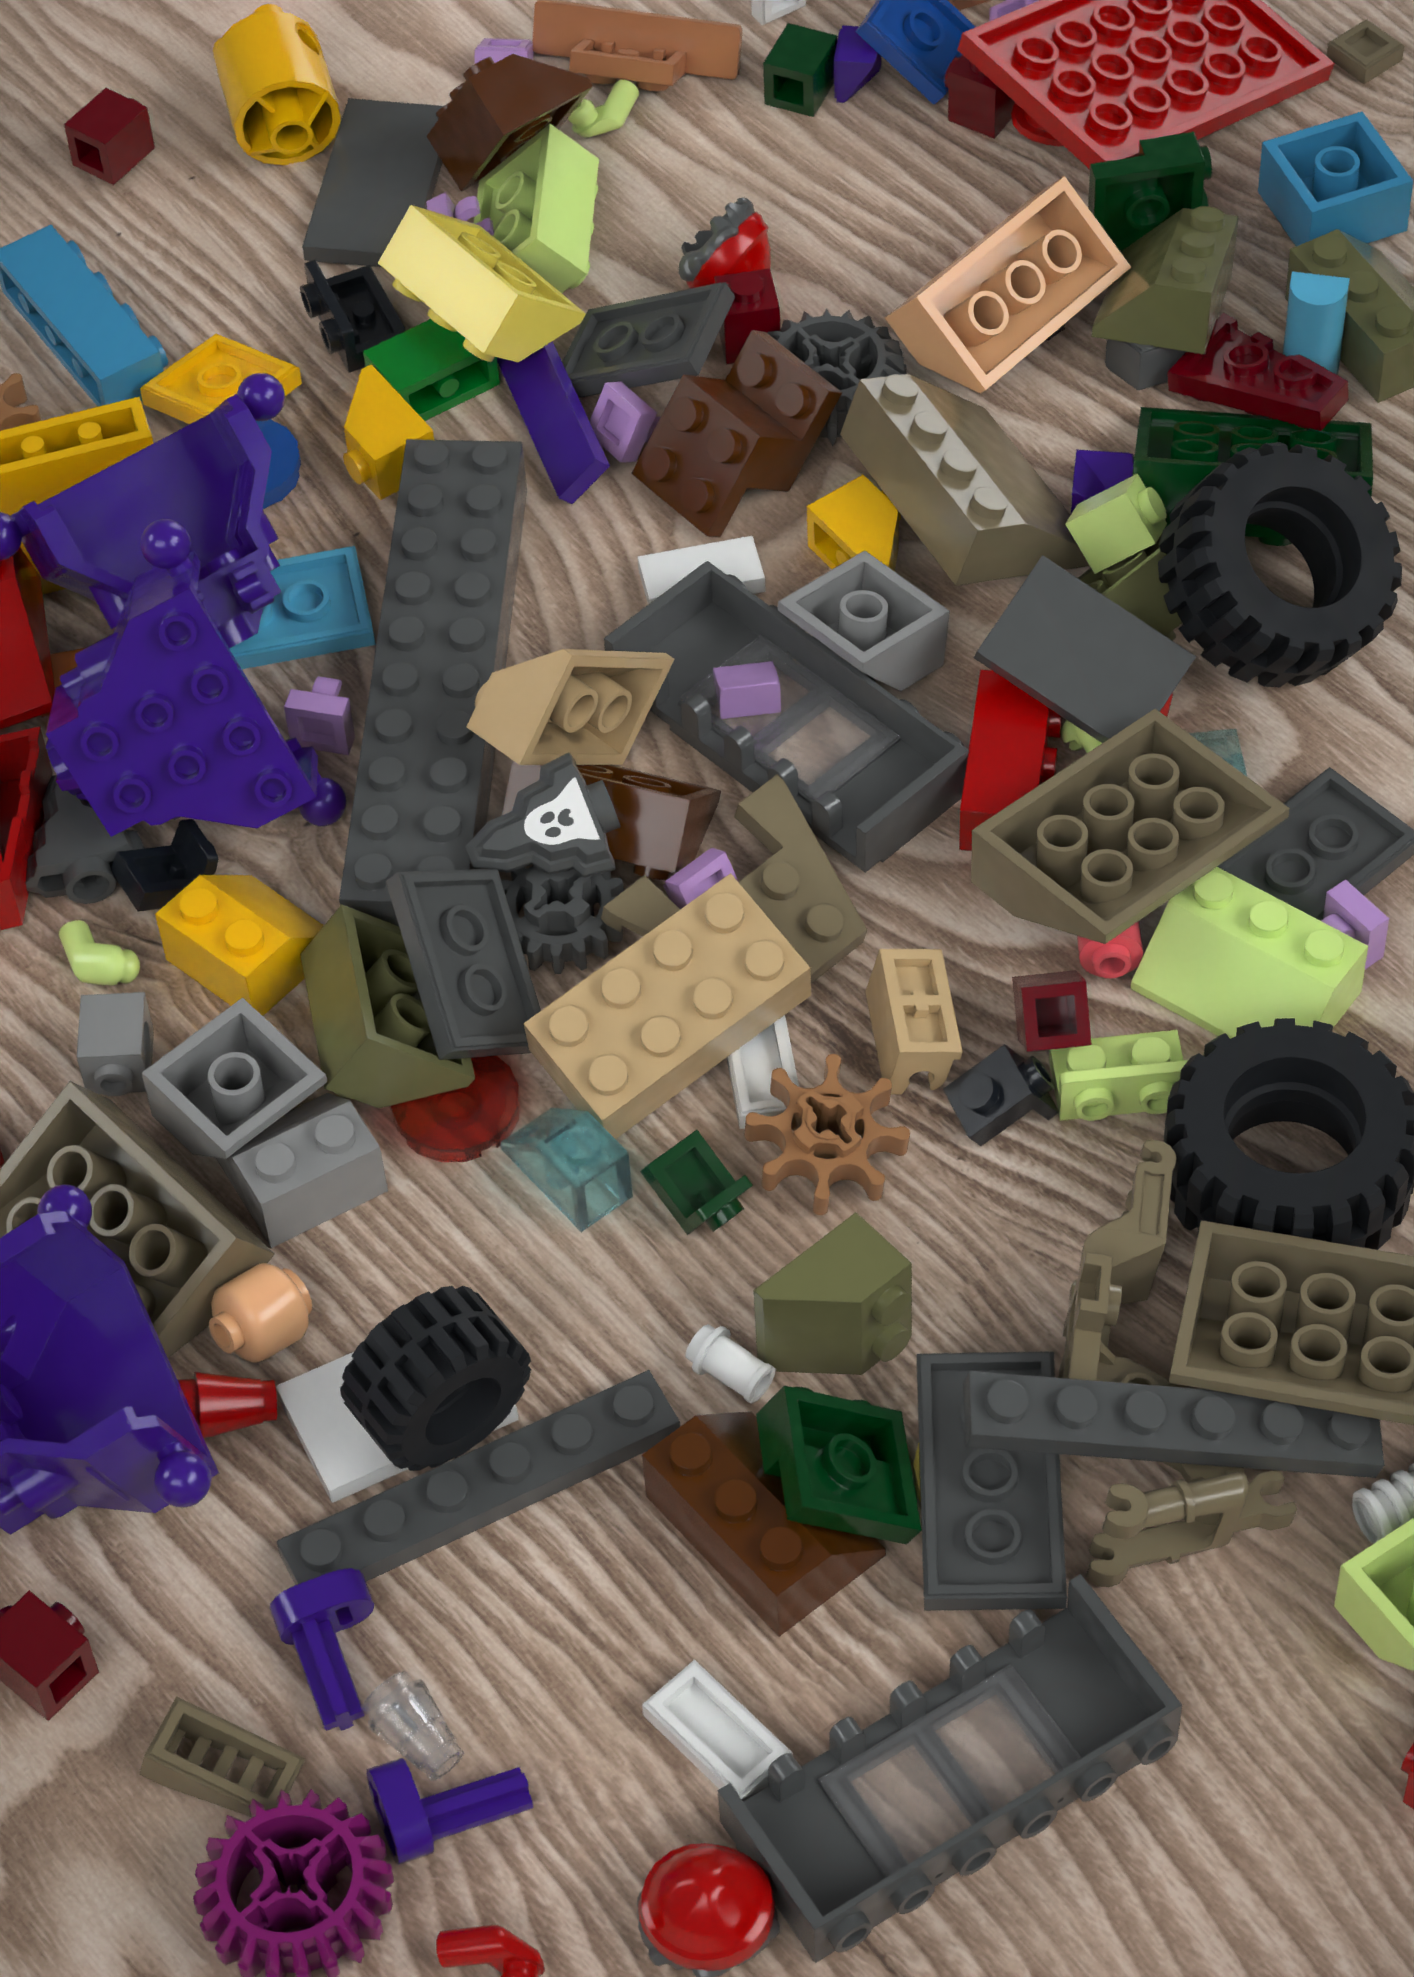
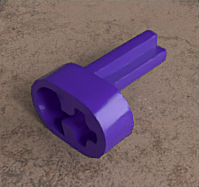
(309, 1620)
(415, 1823)

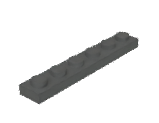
(1165, 1425)
(484, 1484)

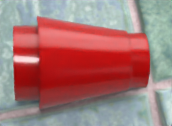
(229, 1402)

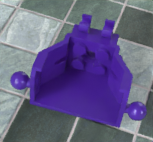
(200, 476)
(169, 722)
(85, 1380)

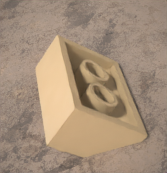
(570, 704)

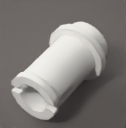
(729, 1362)

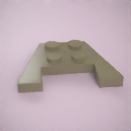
(791, 887)

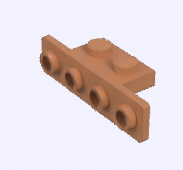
(635, 44)

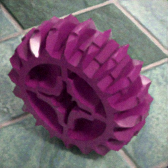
(326, 1845)

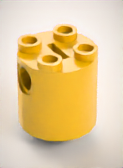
(277, 87)

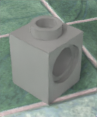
(114, 1042)

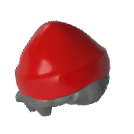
(732, 246)
(706, 1909)

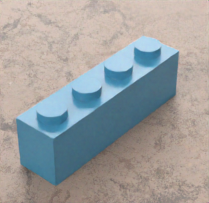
(79, 317)

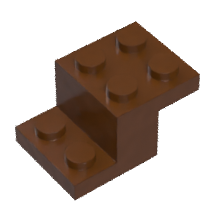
(736, 433)

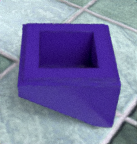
(853, 63)
(1097, 472)

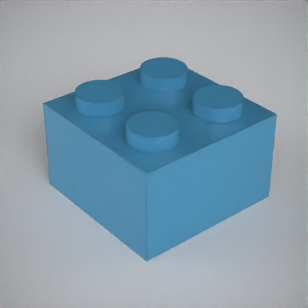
(1335, 180)

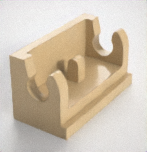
(912, 1016)

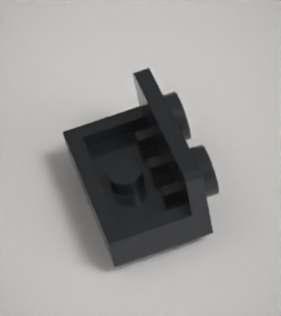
(351, 312)

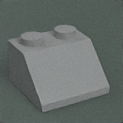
(873, 620)
(229, 1082)
(307, 1168)

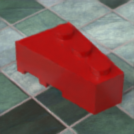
(23, 782)

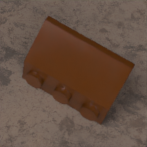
(500, 112)
(657, 815)
(719, 1498)

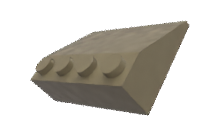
(957, 480)
(1120, 831)
(143, 1208)
(1299, 1323)

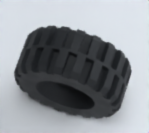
(1331, 526)
(1304, 1079)

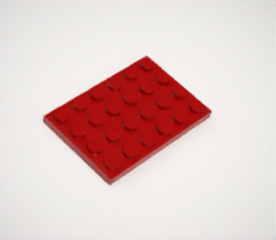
(1142, 68)

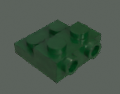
(1145, 190)
(840, 1463)

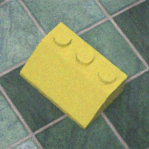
(476, 286)

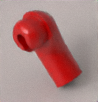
(489, 1946)

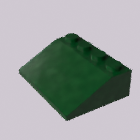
(1184, 446)

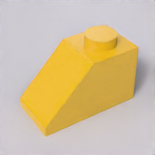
(378, 432)
(854, 521)

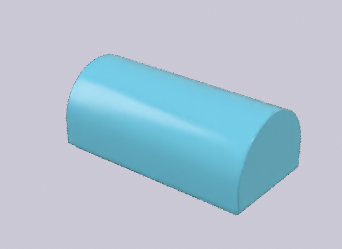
(1316, 318)

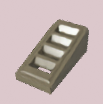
(209, 1731)

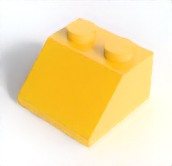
(237, 938)

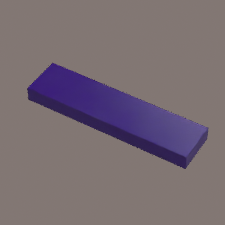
(556, 421)

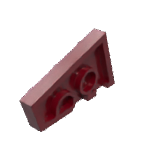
(1255, 378)

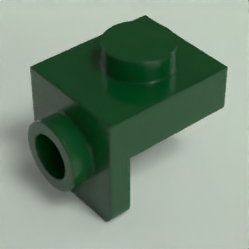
(696, 1184)

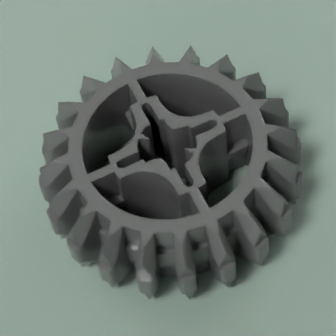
(842, 354)

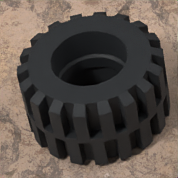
(435, 1378)

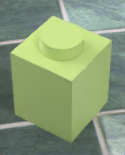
(1117, 523)

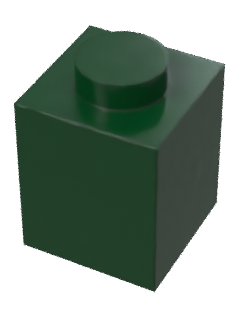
(799, 70)

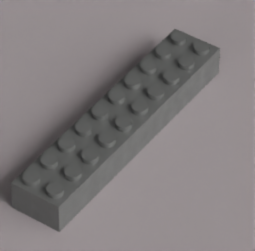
(438, 641)

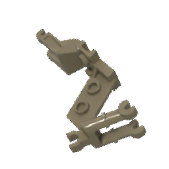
(1214, 1500)

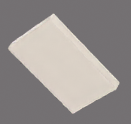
(332, 1436)

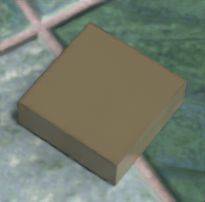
(1365, 51)

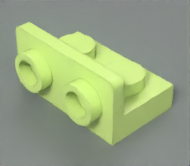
(1116, 1075)

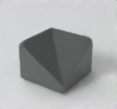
(1140, 364)

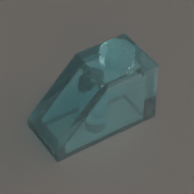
(573, 1164)

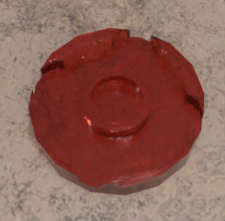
(463, 1120)

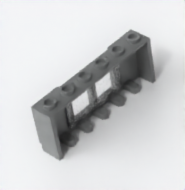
(845, 746)
(953, 1772)

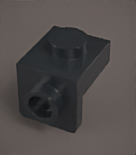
(159, 873)
(1000, 1093)

